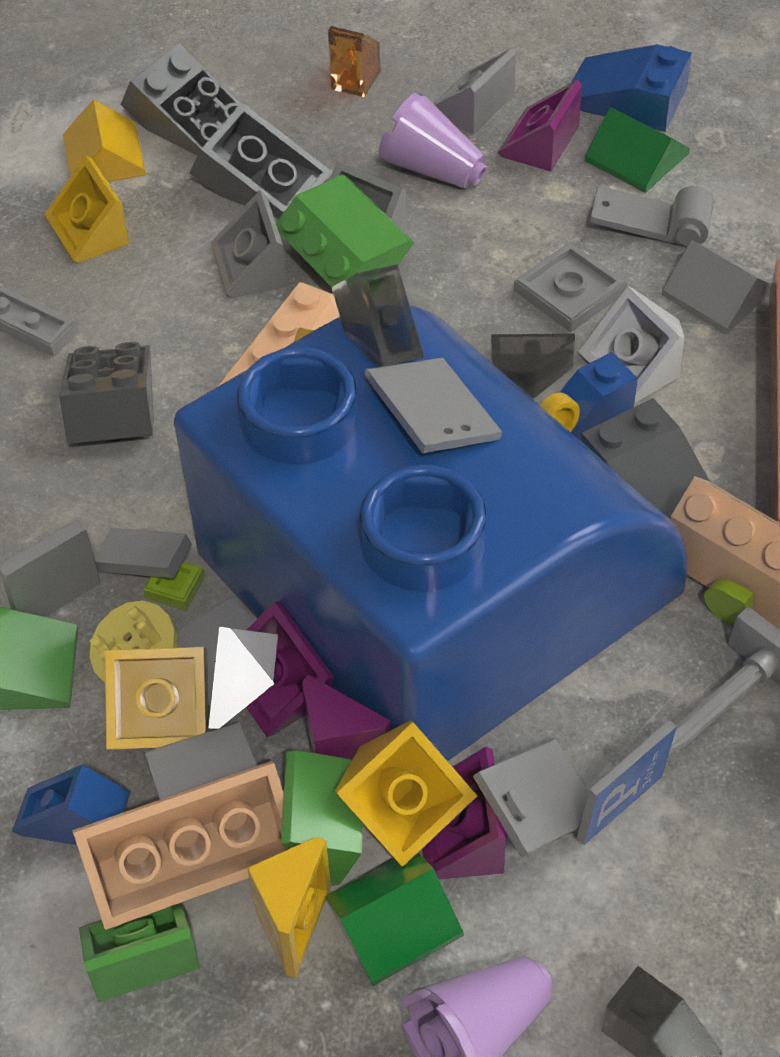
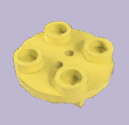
(140, 619)

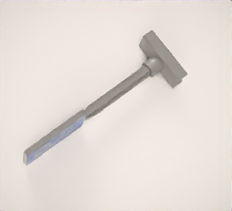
(760, 646)

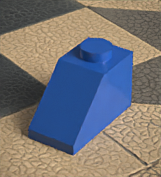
(601, 391)
(67, 803)

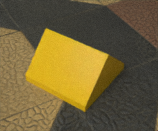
(108, 140)
(88, 214)
(403, 790)
(290, 898)

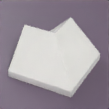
(642, 338)
(241, 671)

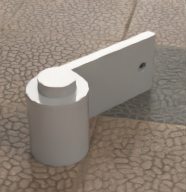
(675, 223)

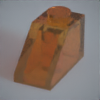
(353, 61)

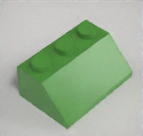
(342, 231)

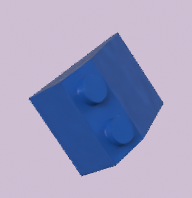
(637, 82)

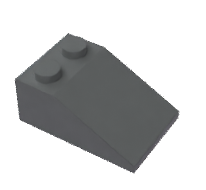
(256, 156)
(648, 453)

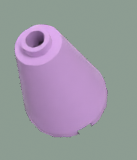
(431, 145)
(477, 1011)

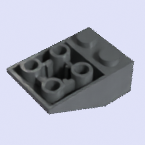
(179, 100)
(107, 393)

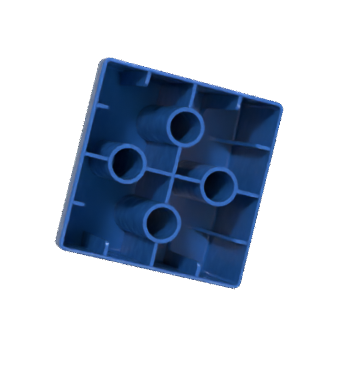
(419, 577)

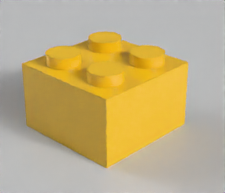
(155, 696)

